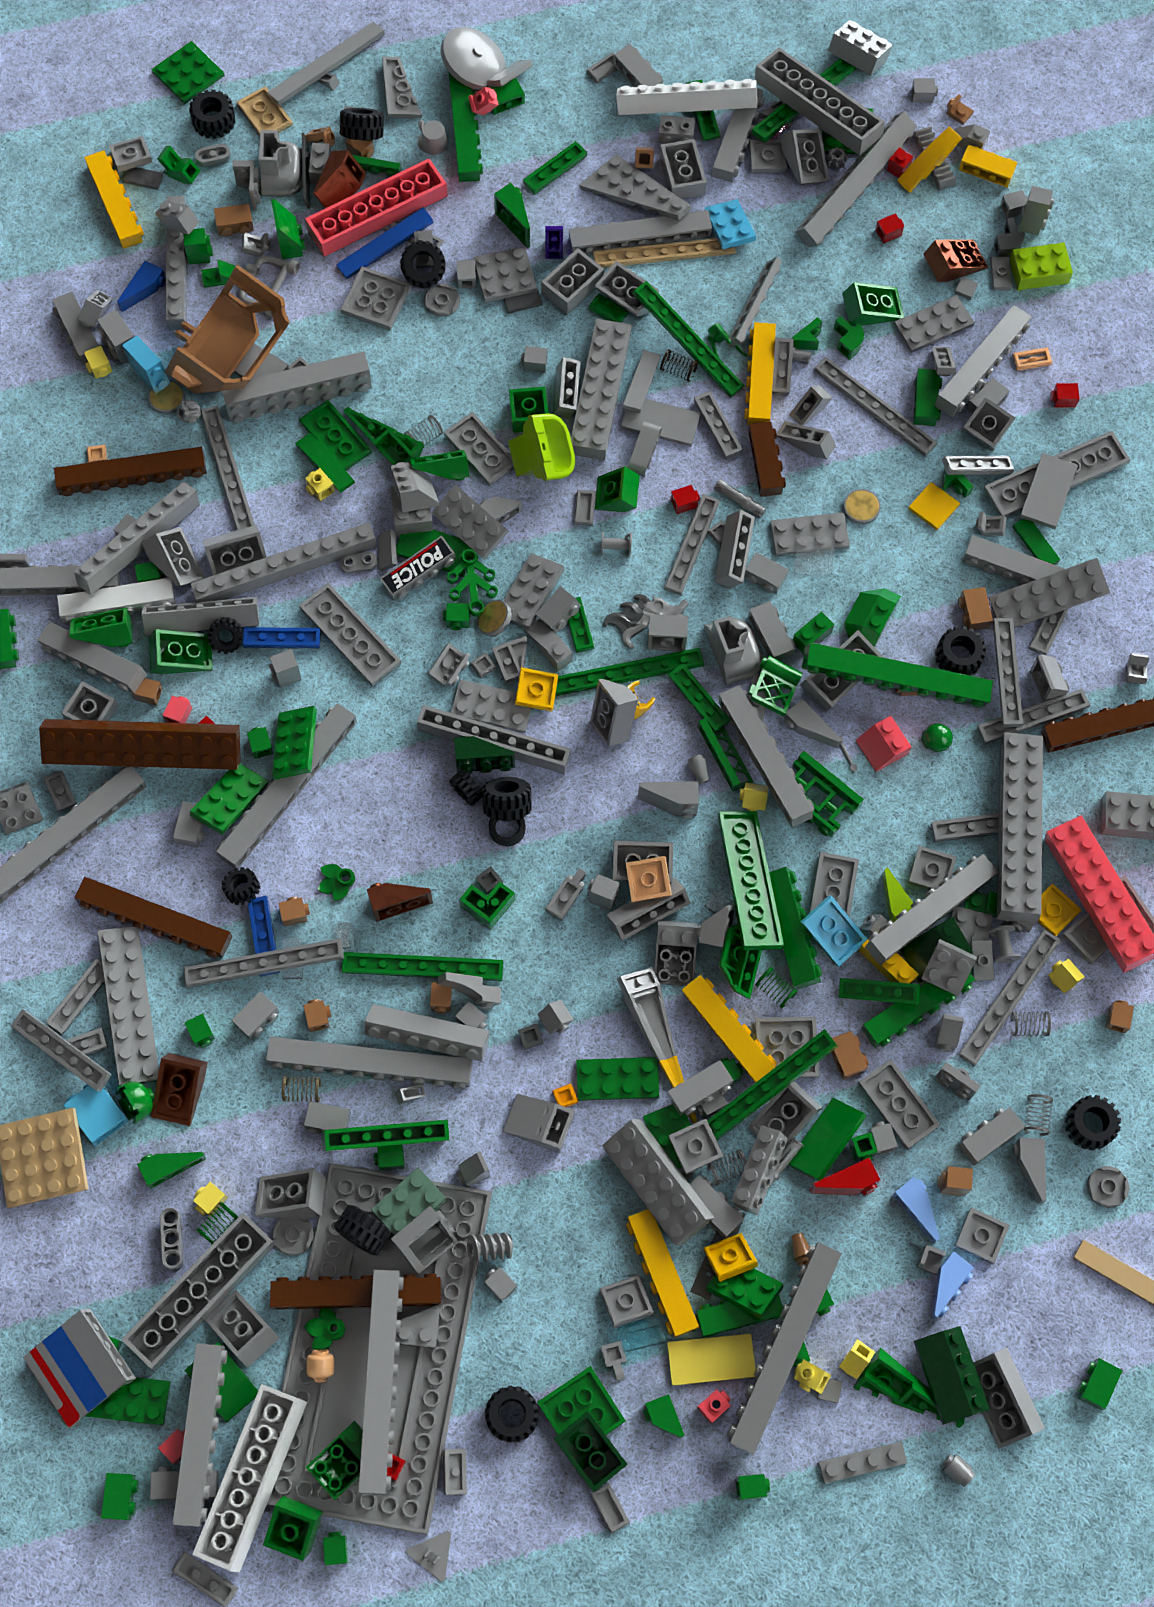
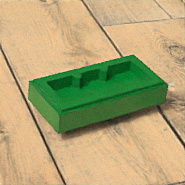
(607, 309)

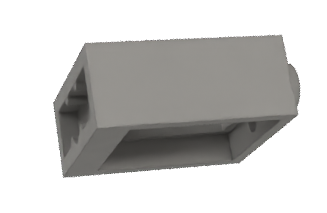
(431, 1250)

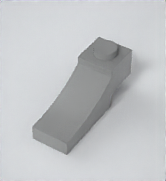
(473, 987)

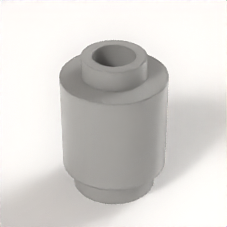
(958, 1470)

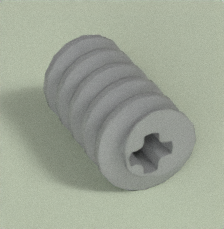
(490, 1245)

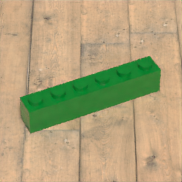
(796, 938)
(901, 1015)
(385, 1135)

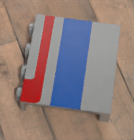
(78, 1367)

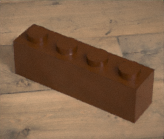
(765, 459)

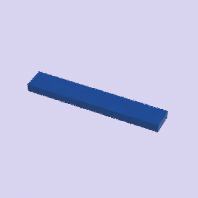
(384, 243)

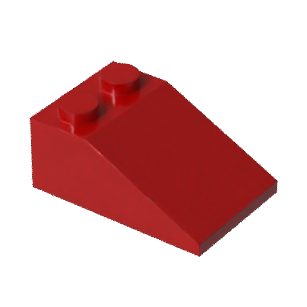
(849, 1181)

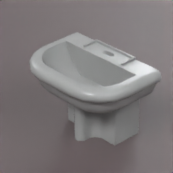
(279, 165)
(734, 648)

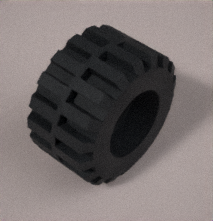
(216, 124)
(361, 124)
(416, 249)
(963, 638)
(506, 798)
(1081, 1133)
(362, 1230)
(494, 1404)

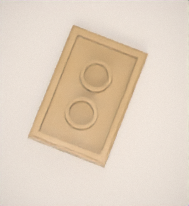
(264, 112)

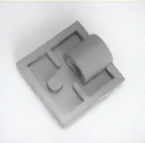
(958, 1080)

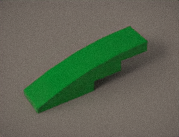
(706, 122)
(323, 459)

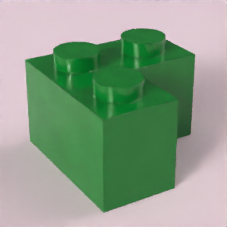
(487, 908)

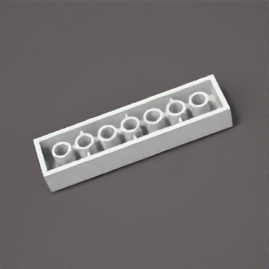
(249, 1479)

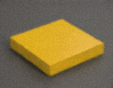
(934, 506)
(536, 689)
(1056, 910)
(730, 1257)

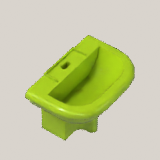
(543, 448)

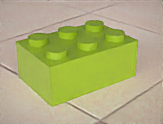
(1040, 266)

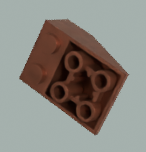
(339, 178)
(954, 259)

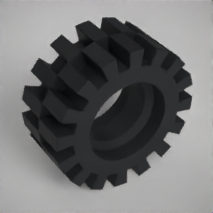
(222, 646)
(466, 787)
(237, 878)

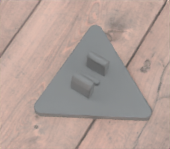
(433, 1554)

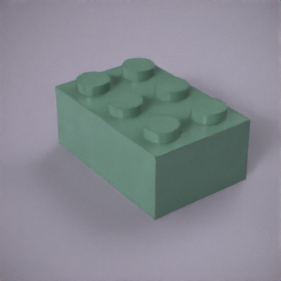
(408, 1201)

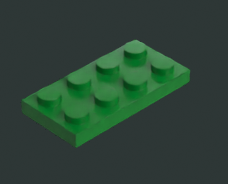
(294, 742)
(229, 798)
(617, 1078)
(138, 1402)

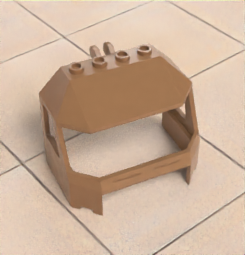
(226, 337)

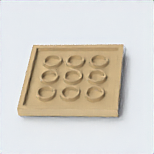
(42, 1158)

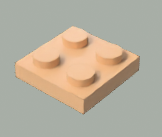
(648, 879)

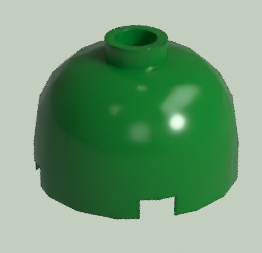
(135, 1097)

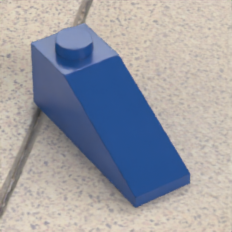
(143, 284)

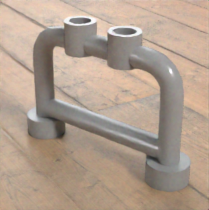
(287, 267)

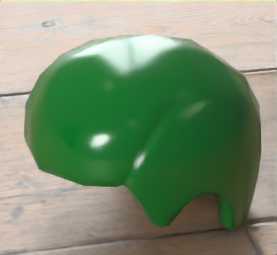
(937, 737)

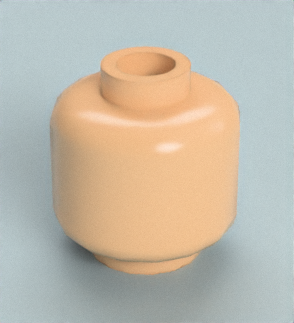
(320, 1365)

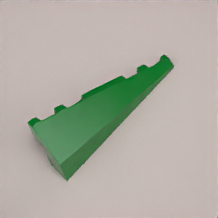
(391, 443)
(891, 1379)

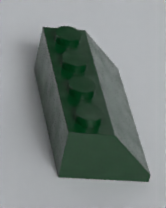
(951, 1375)

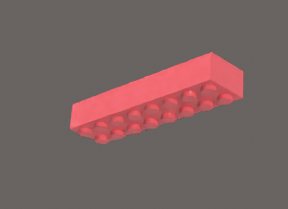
(376, 207)
(1102, 893)

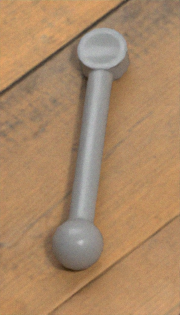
(853, 767)

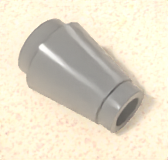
(698, 768)

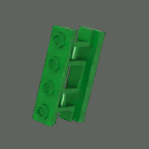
(830, 786)

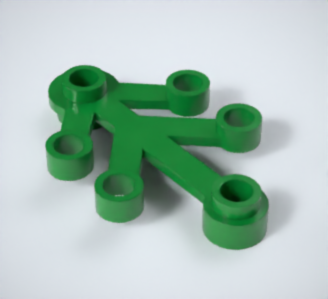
(472, 580)

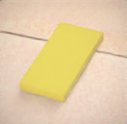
(711, 1359)

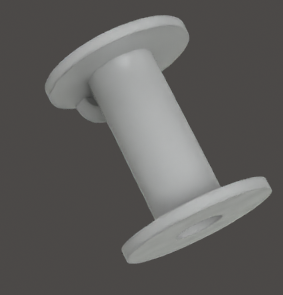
(616, 544)
(1002, 934)

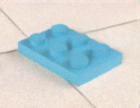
(730, 224)
(834, 930)

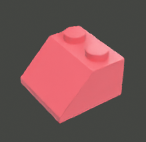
(884, 743)

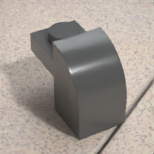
(1010, 240)

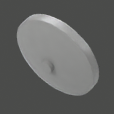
(471, 57)

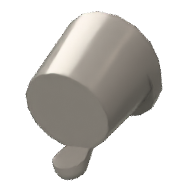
(433, 137)

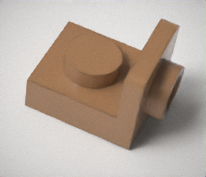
(958, 110)
(321, 134)

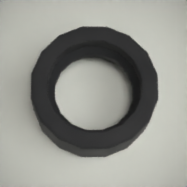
(509, 841)

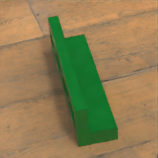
(721, 756)

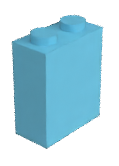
(146, 364)
(96, 1113)

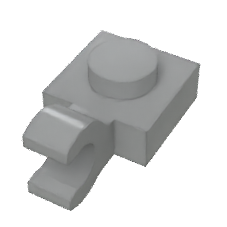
(614, 1357)

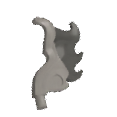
(636, 615)

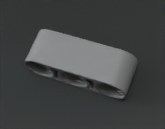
(644, 448)
(171, 1229)

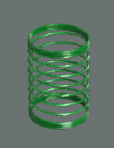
(767, 973)
(202, 1233)

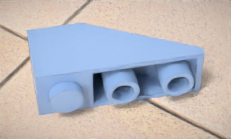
(949, 1279)

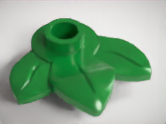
(333, 882)
(322, 1327)

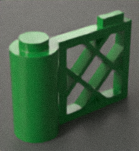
(780, 676)

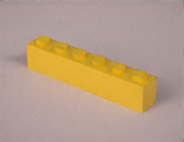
(114, 200)
(761, 373)
(728, 1029)
(662, 1273)

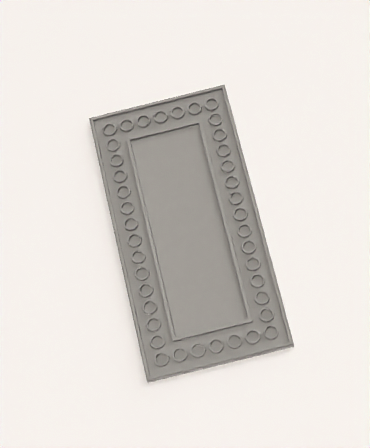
(425, 1374)

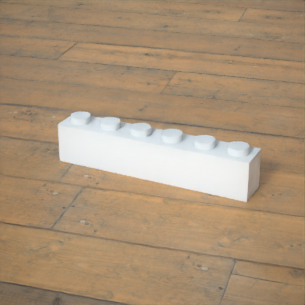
(132, 596)

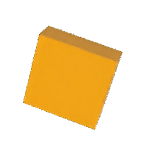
(565, 1096)

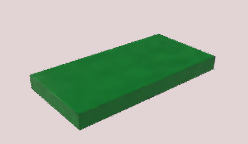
(335, 434)
(413, 542)
(827, 1139)

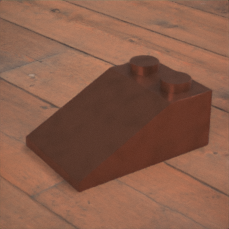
(394, 899)
(178, 1088)

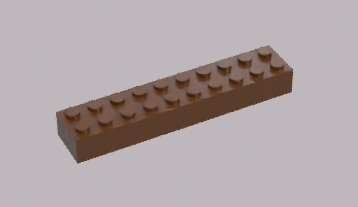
(140, 744)

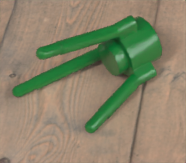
(718, 334)

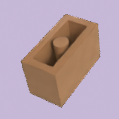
(234, 219)
(975, 608)
(848, 1055)
(955, 1181)

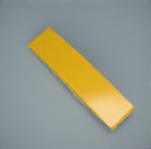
(929, 159)

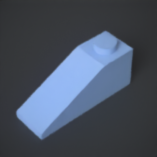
(916, 1203)

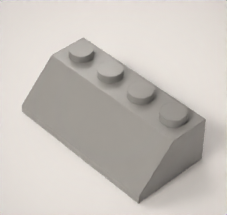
(1011, 1408)

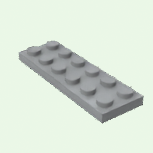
(1051, 593)
(350, 634)

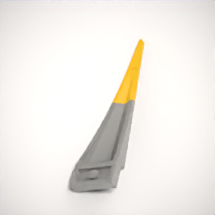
(647, 1006)

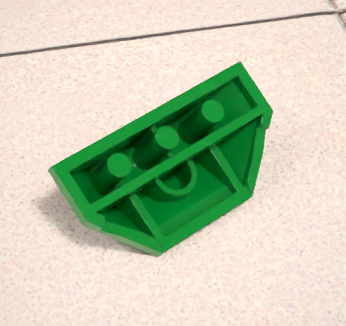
(871, 613)
(738, 964)

